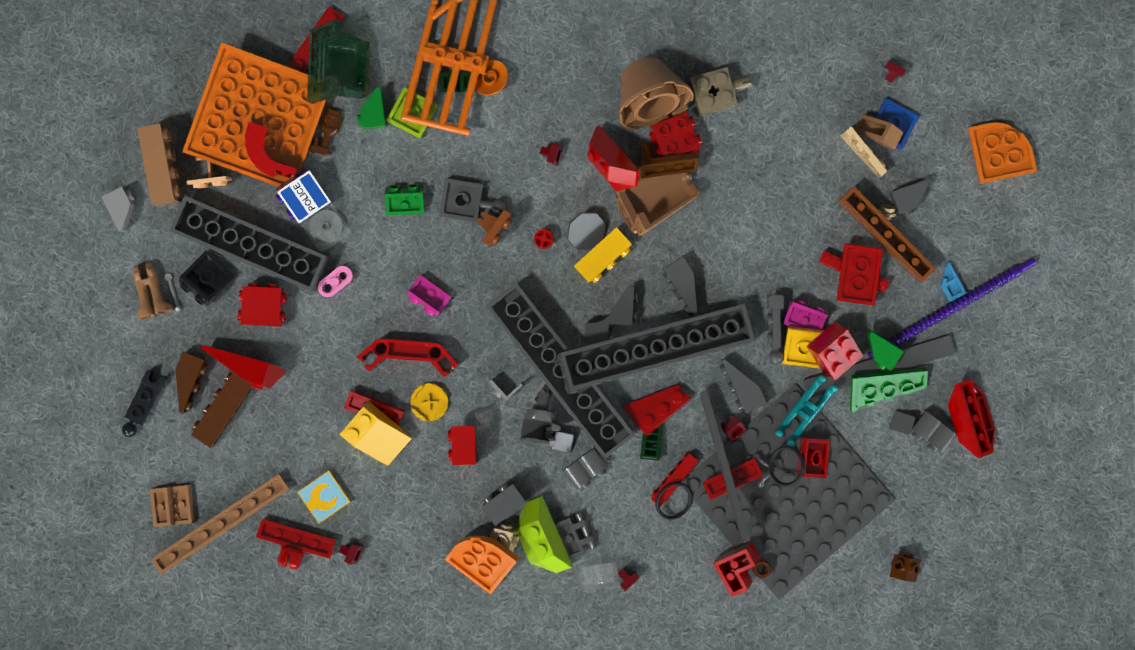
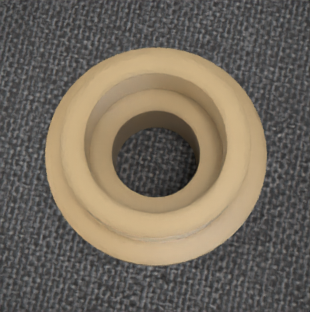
(887, 211)

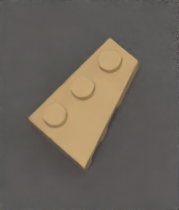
(864, 152)

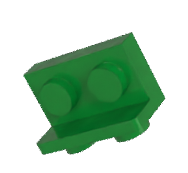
(404, 200)

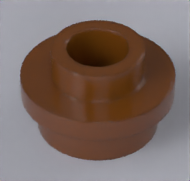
(766, 572)

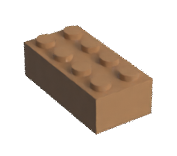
(160, 165)

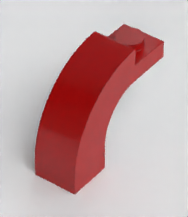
(255, 148)

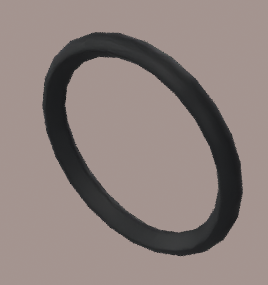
(771, 466)
(662, 491)

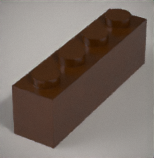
(222, 410)

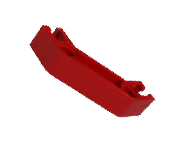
(407, 351)

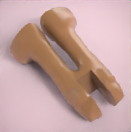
(160, 305)

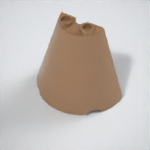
(655, 200)

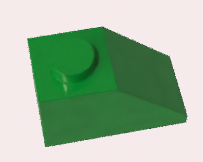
(373, 112)
(883, 351)

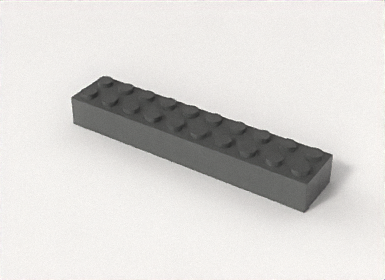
(541, 347)
(655, 348)

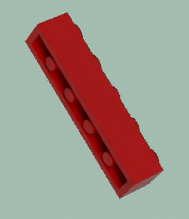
(680, 472)

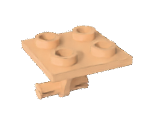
(215, 181)

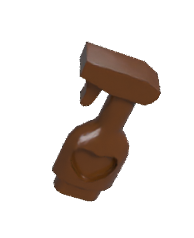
(330, 127)

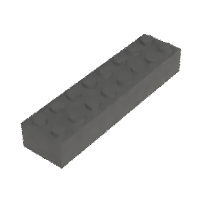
(249, 244)

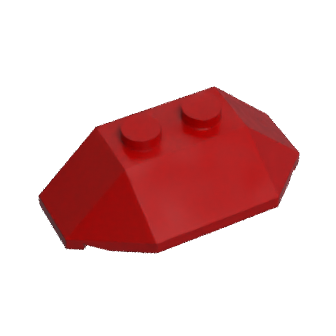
(611, 161)
(972, 418)

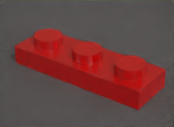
(357, 400)
(741, 475)

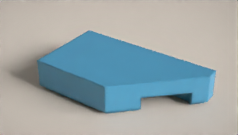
(951, 284)

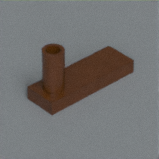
(666, 165)

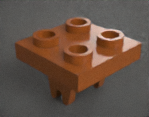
(494, 226)

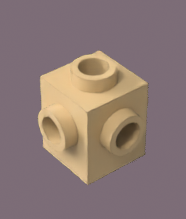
(506, 535)

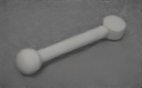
(168, 277)

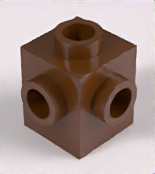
(905, 567)

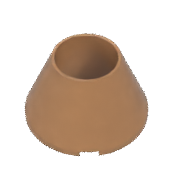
(651, 94)

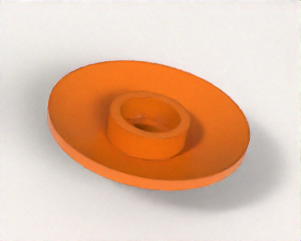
(496, 71)

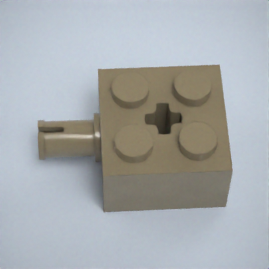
(725, 87)

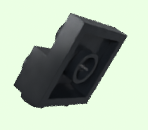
(205, 279)

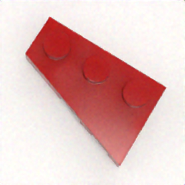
(657, 408)

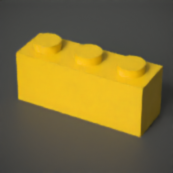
(603, 256)

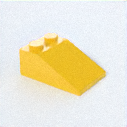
(375, 434)

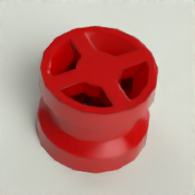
(544, 235)

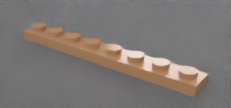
(220, 524)

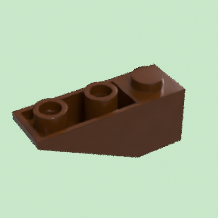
(187, 377)

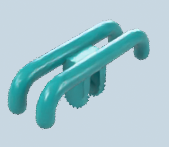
(806, 409)

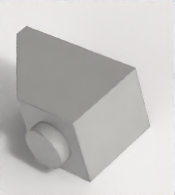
(120, 206)

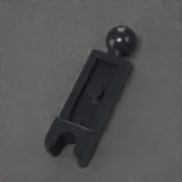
(142, 403)

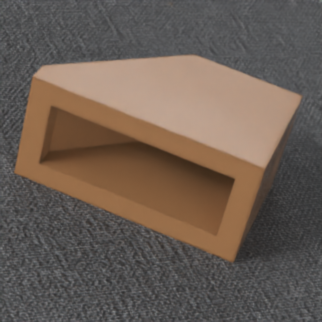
(879, 131)

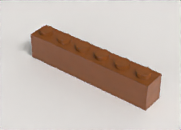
(886, 234)

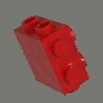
(675, 136)
(262, 305)

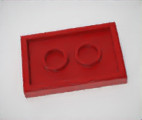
(859, 274)

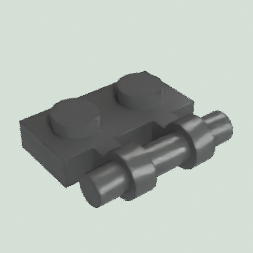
(569, 536)

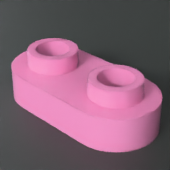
(335, 281)

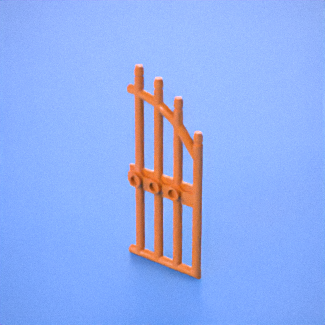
(450, 57)

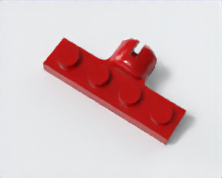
(294, 543)

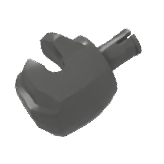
(540, 425)

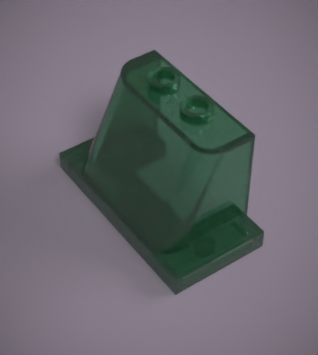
(336, 64)

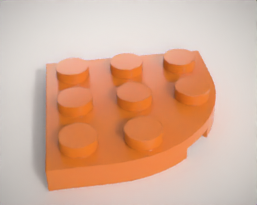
(1000, 152)
(482, 560)

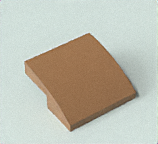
(172, 505)

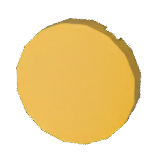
(429, 402)

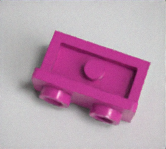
(428, 295)
(804, 317)

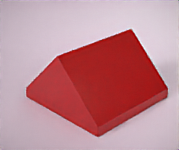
(815, 456)

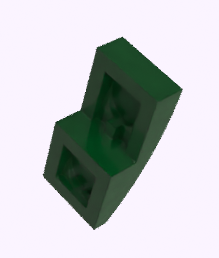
(462, 82)

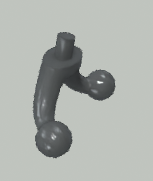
(761, 483)

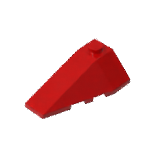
(251, 370)

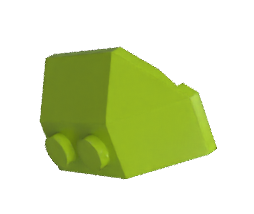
(541, 537)

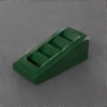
(656, 457)

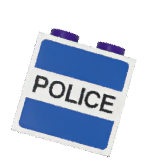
(302, 195)

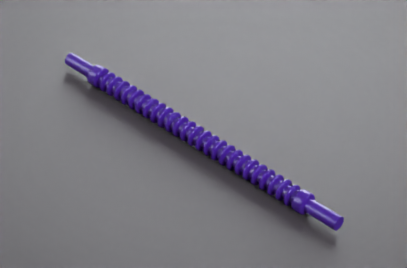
(1014, 272)

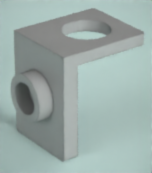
(499, 392)

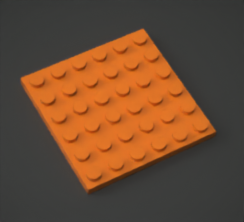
(259, 92)

